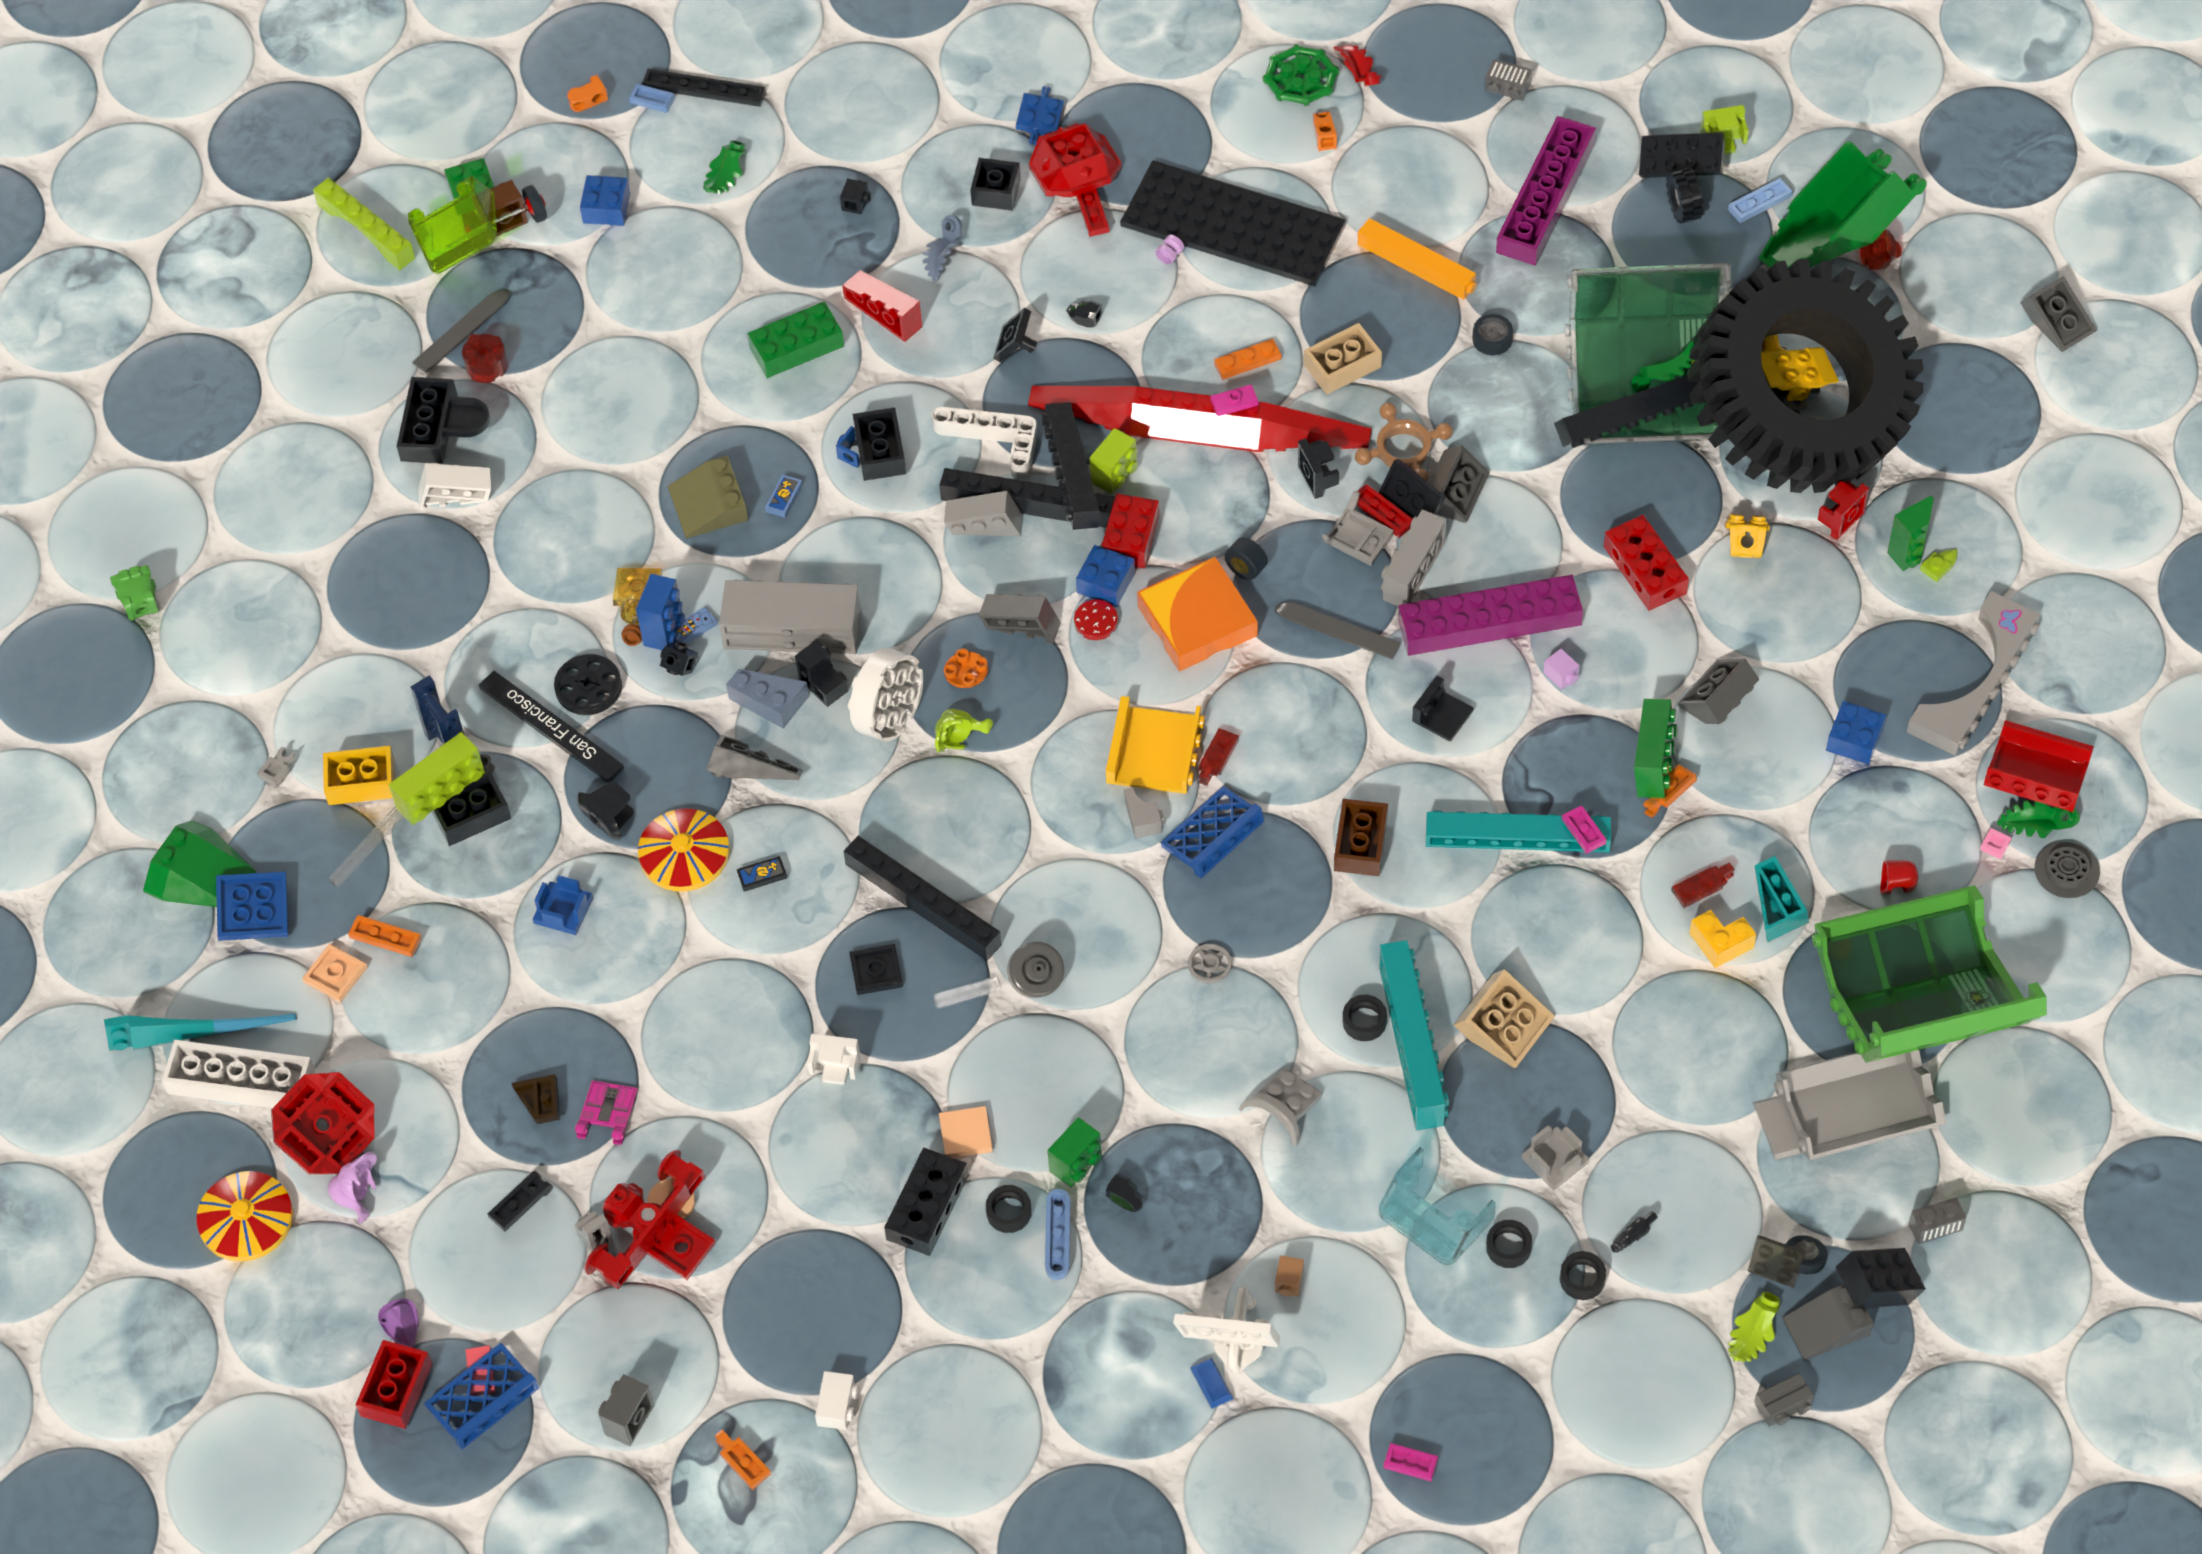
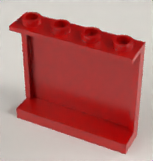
(2038, 766)

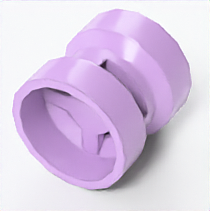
(1171, 247)

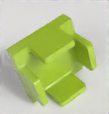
(1727, 120)

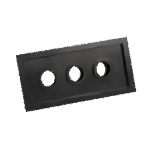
(926, 1201)

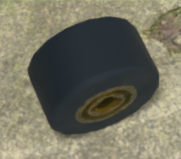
(1246, 558)

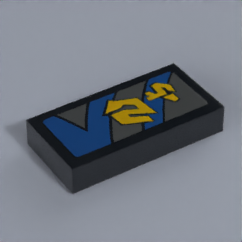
(761, 873)

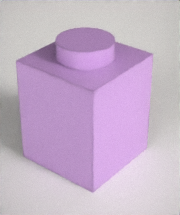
(1561, 669)

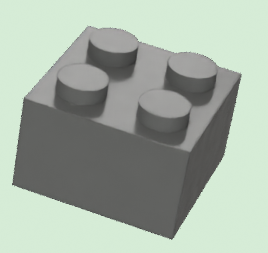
(626, 1409)

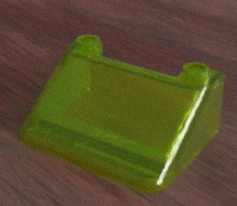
(457, 227)

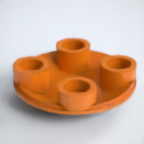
(965, 669)

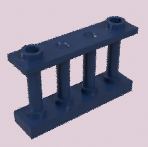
(433, 716)

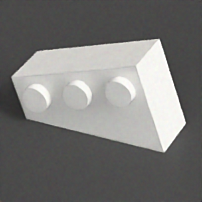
(453, 483)

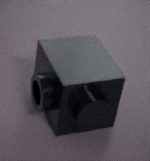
(854, 196)

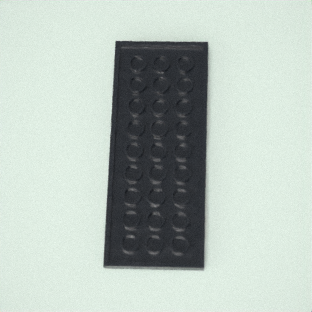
(1234, 223)

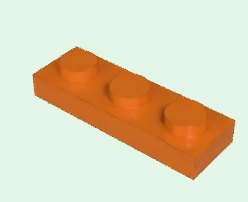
(1247, 359)
(385, 936)

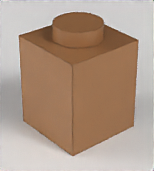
(1289, 1276)

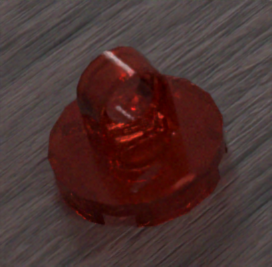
(1881, 251)

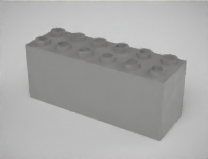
(789, 616)

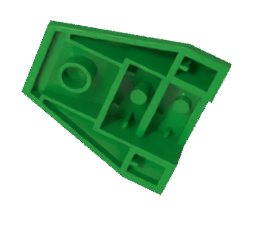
(188, 865)

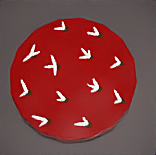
(1095, 619)

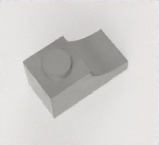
(1143, 816)
(593, 1230)

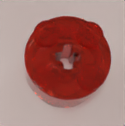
(484, 357)

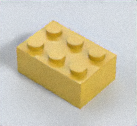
(358, 775)

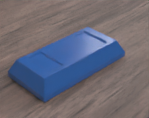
(1211, 1383)

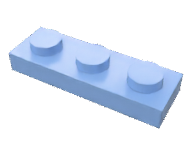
(1760, 200)

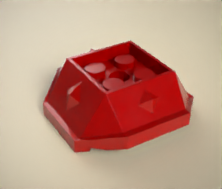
(1073, 161)
(340, 1105)

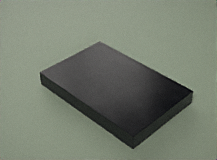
(1410, 491)

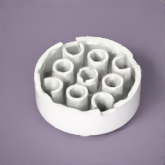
(885, 694)

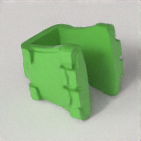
(136, 591)

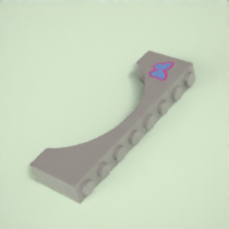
(1951, 722)

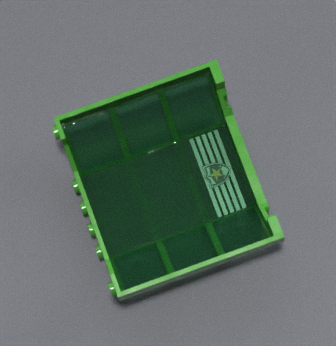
(1919, 976)

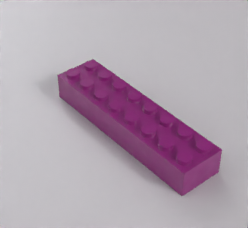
(1546, 190)
(1490, 615)

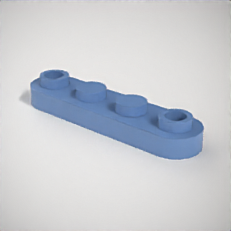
(1057, 1234)

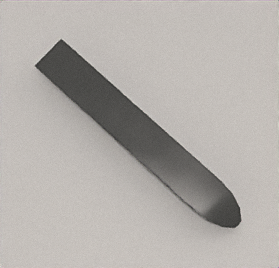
(461, 330)
(1338, 629)

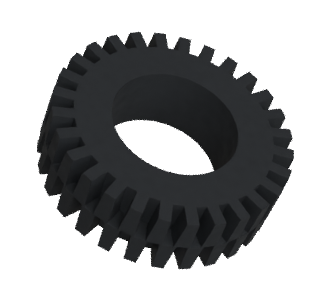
(1851, 330)

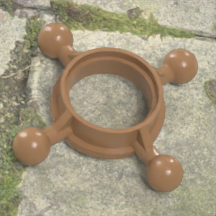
(1395, 427)

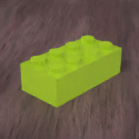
(437, 778)

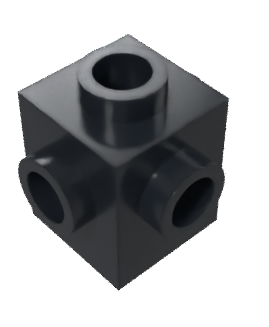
(678, 659)

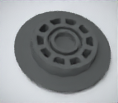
(2068, 864)

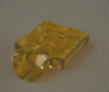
(629, 588)

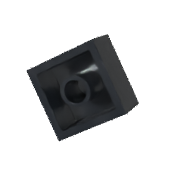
(995, 184)

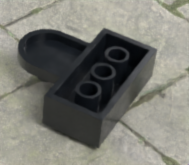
(433, 416)

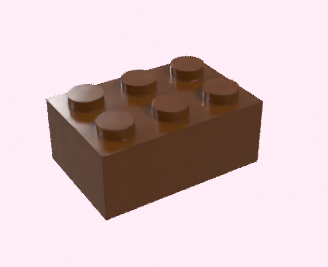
(1360, 837)

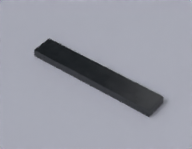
(705, 87)

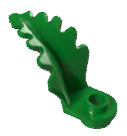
(725, 168)
(1662, 370)
(2038, 818)

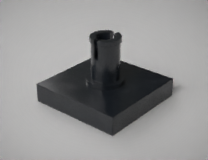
(1013, 336)

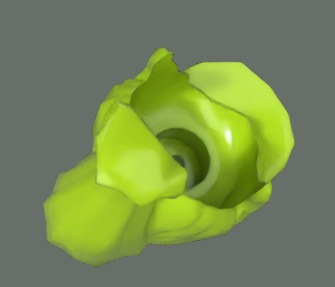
(955, 727)

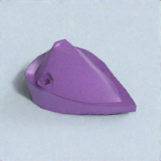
(400, 1321)

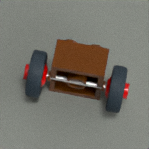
(510, 209)

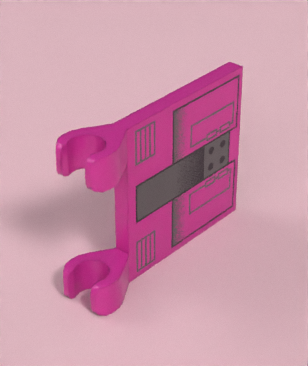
(609, 1107)

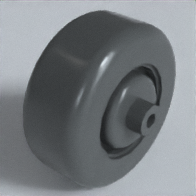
(1035, 969)

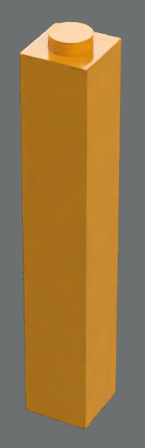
(1417, 259)

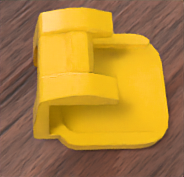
(1738, 526)

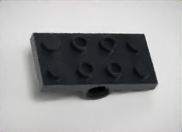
(1677, 151)

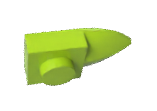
(1939, 564)

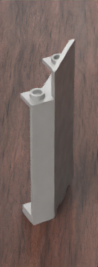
(1848, 1105)

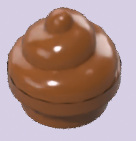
(631, 635)

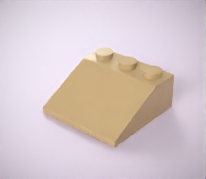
(1504, 1019)

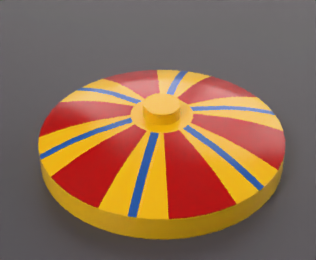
(683, 850)
(244, 1216)

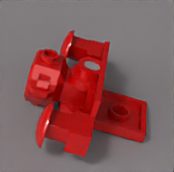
(655, 1226)

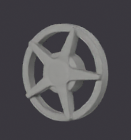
(1209, 963)

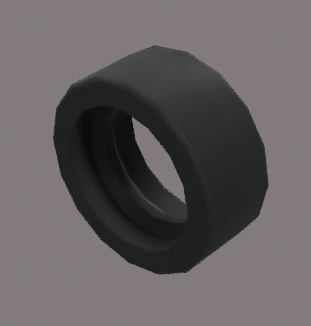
(1368, 1033)
(1009, 1225)
(1516, 1228)
(1580, 1292)

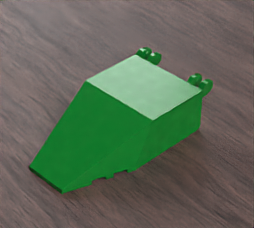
(1841, 208)

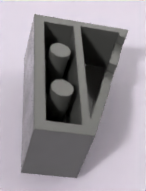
(1020, 614)

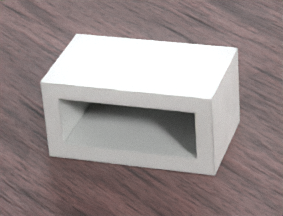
(835, 1400)

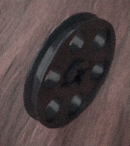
(593, 690)

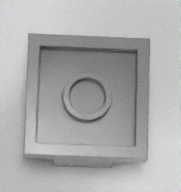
(1555, 1155)

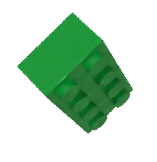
(795, 339)
(1655, 748)

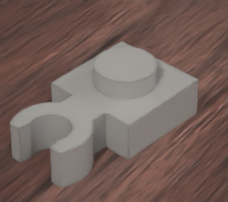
(276, 769)

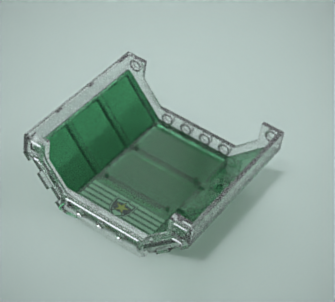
(1629, 321)

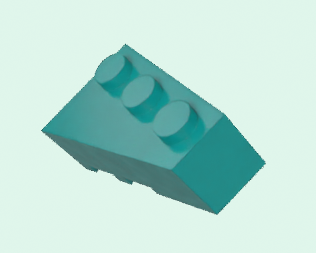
(1779, 901)

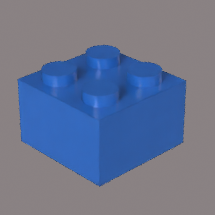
(605, 200)
(1105, 575)
(1856, 732)

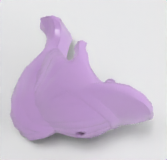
(351, 1184)

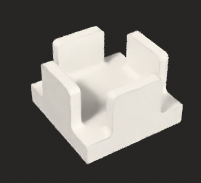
(836, 1055)

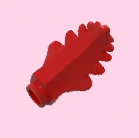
(1359, 64)

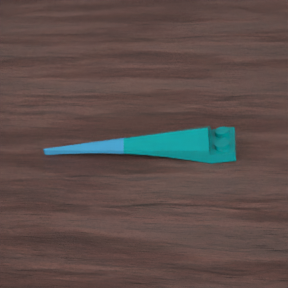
(151, 1032)

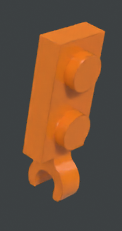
(1680, 781)
(742, 1460)

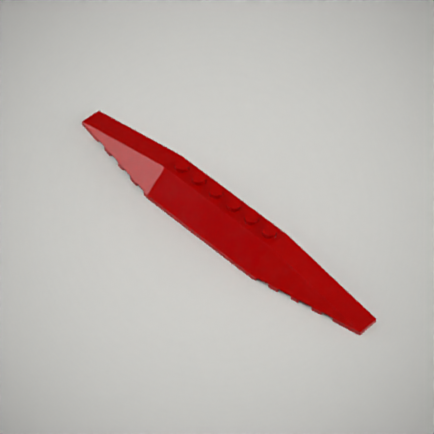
(1193, 420)

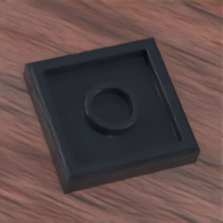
(876, 969)

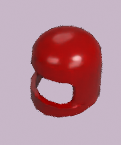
(1899, 874)

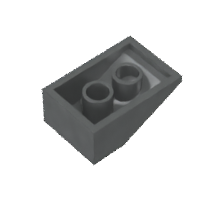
(2059, 314)
(1827, 1323)

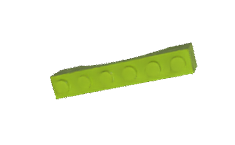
(341, 204)

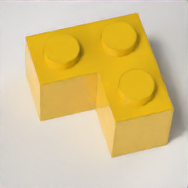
(1720, 942)

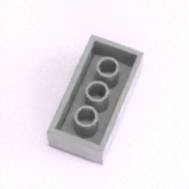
(1414, 558)

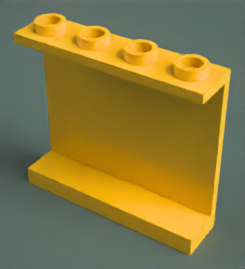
(1154, 748)

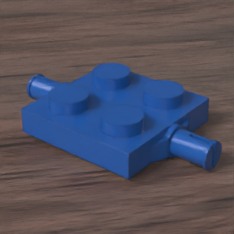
(1039, 114)

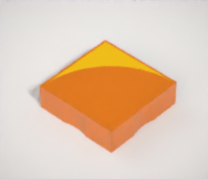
(1197, 613)

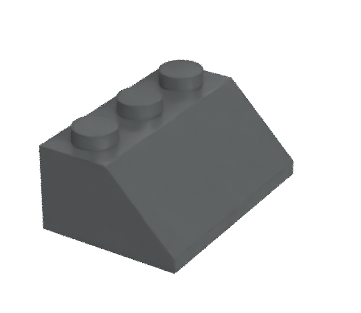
(1459, 479)
(1719, 690)

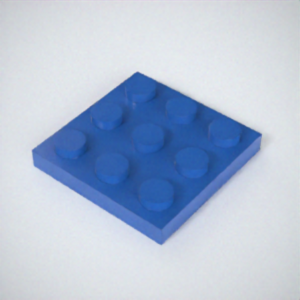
(251, 906)

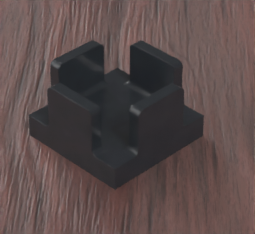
(1309, 461)

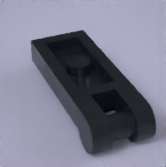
(519, 1201)

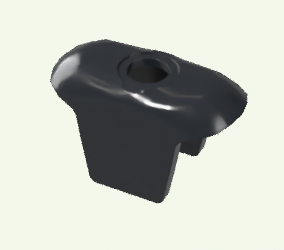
(607, 808)

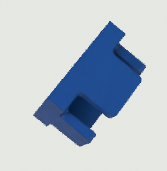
(562, 905)

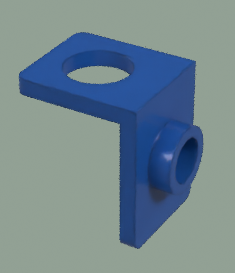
(843, 445)

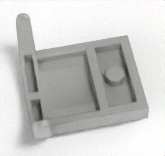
(1358, 534)
(1286, 1099)

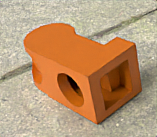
(587, 95)
(1324, 131)

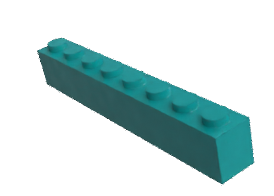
(1506, 831)

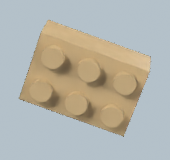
(1342, 358)

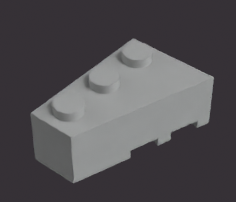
(984, 515)

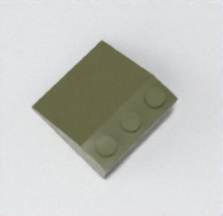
(708, 498)

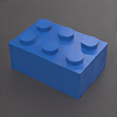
(660, 612)

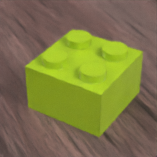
(1113, 461)

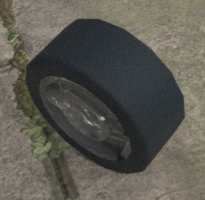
(1488, 343)

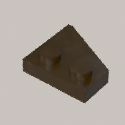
(540, 1097)

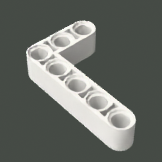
(992, 426)

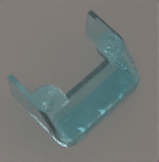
(1424, 1224)

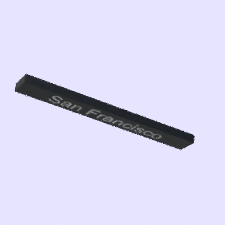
(551, 726)

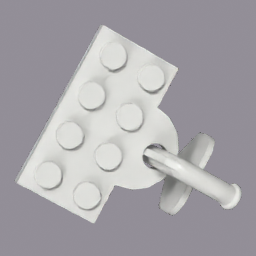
(1235, 1339)

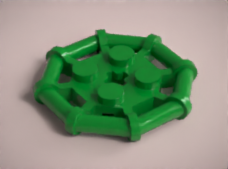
(1300, 65)

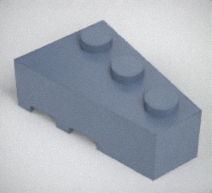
(768, 695)

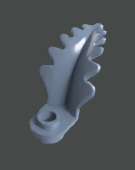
(941, 247)

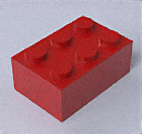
(1132, 527)
(394, 1384)

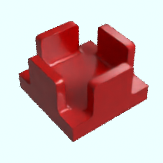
(1849, 508)

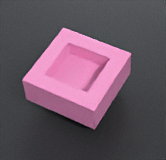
(1995, 843)

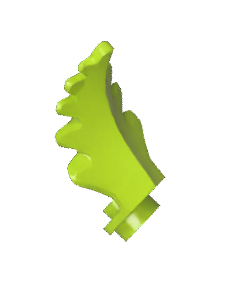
(1754, 1328)

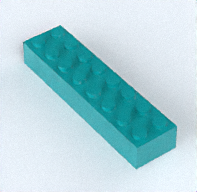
(1413, 1035)

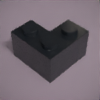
(817, 670)

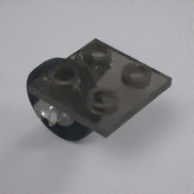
(1787, 1261)

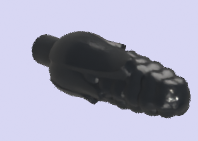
(1634, 1231)

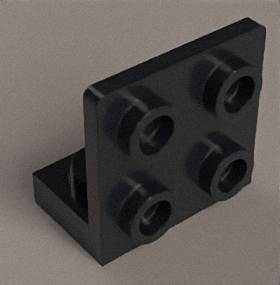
(1440, 711)

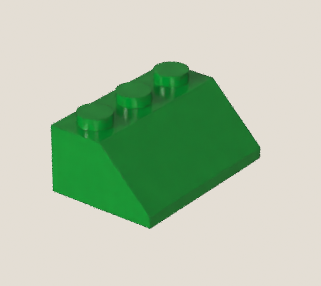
(1910, 533)

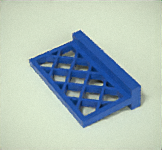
(1225, 839)
(490, 1413)

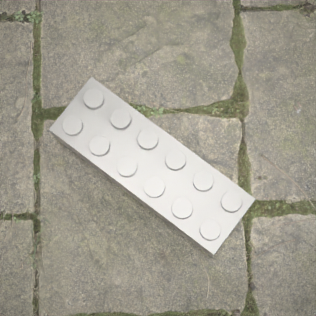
(232, 1073)

